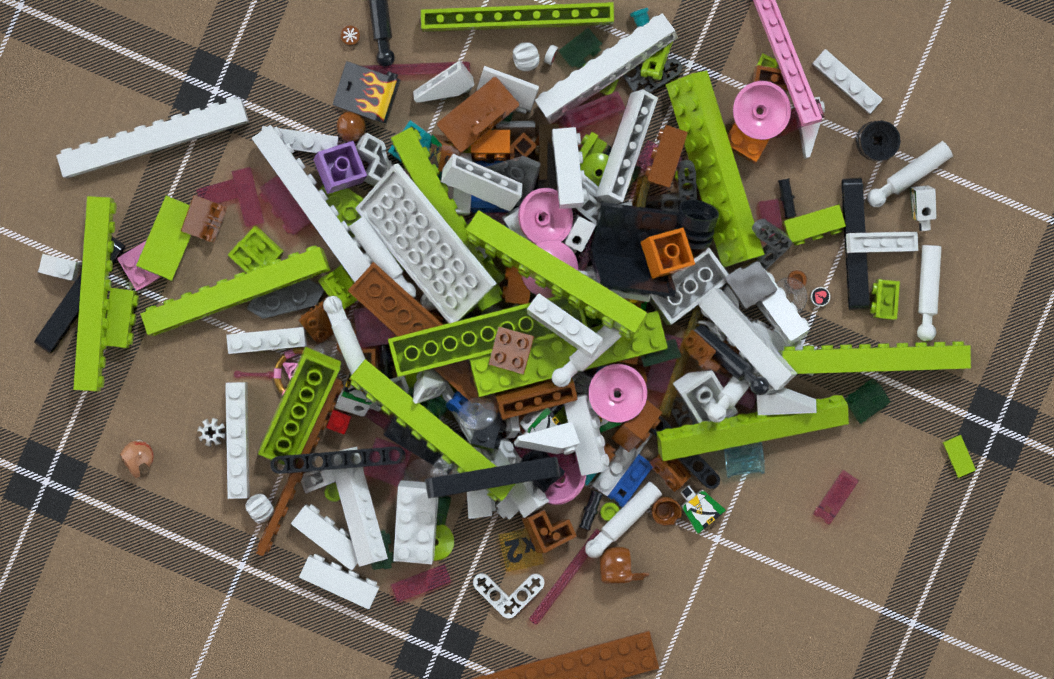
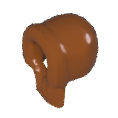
(616, 566)

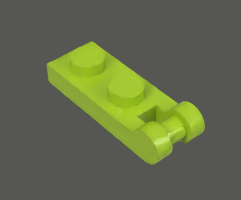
(658, 59)

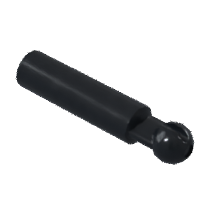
(382, 31)
(733, 362)

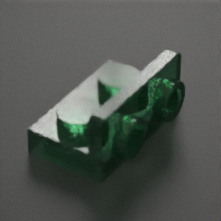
(662, 356)

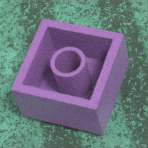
(340, 167)

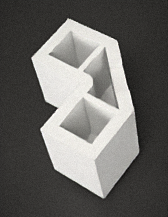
(373, 151)

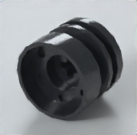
(888, 140)
(698, 222)

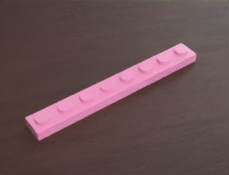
(788, 62)

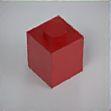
(339, 421)

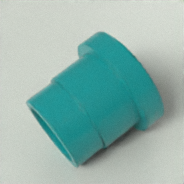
(640, 17)

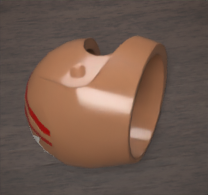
(135, 454)

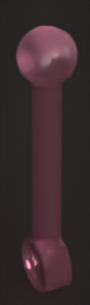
(238, 374)

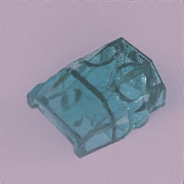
(744, 459)

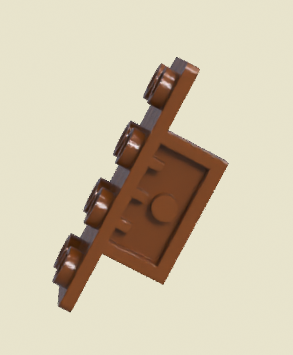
(478, 114)

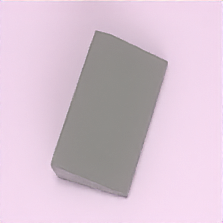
(517, 127)

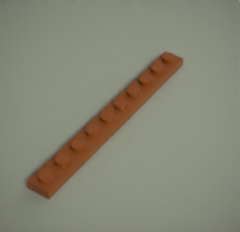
(288, 491)

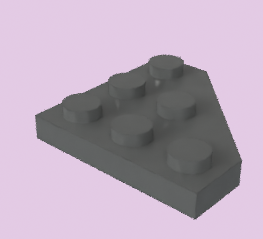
(521, 170)
(288, 299)

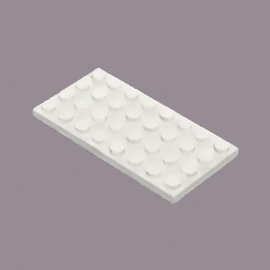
(425, 245)

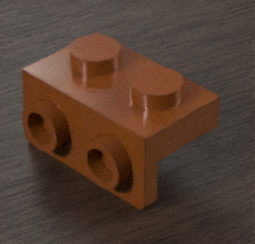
(700, 351)
(671, 471)

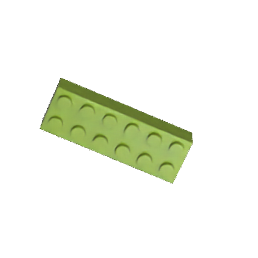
(300, 405)

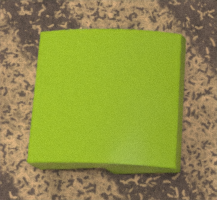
(255, 250)

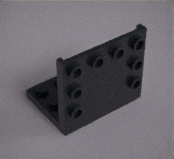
(618, 249)

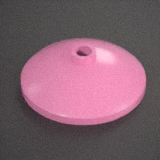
(775, 109)
(555, 222)
(561, 252)
(622, 379)
(564, 492)

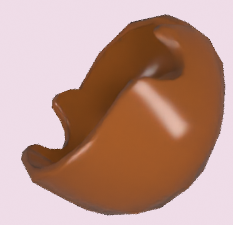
(351, 126)
(666, 511)

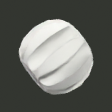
(526, 56)
(209, 439)
(259, 508)

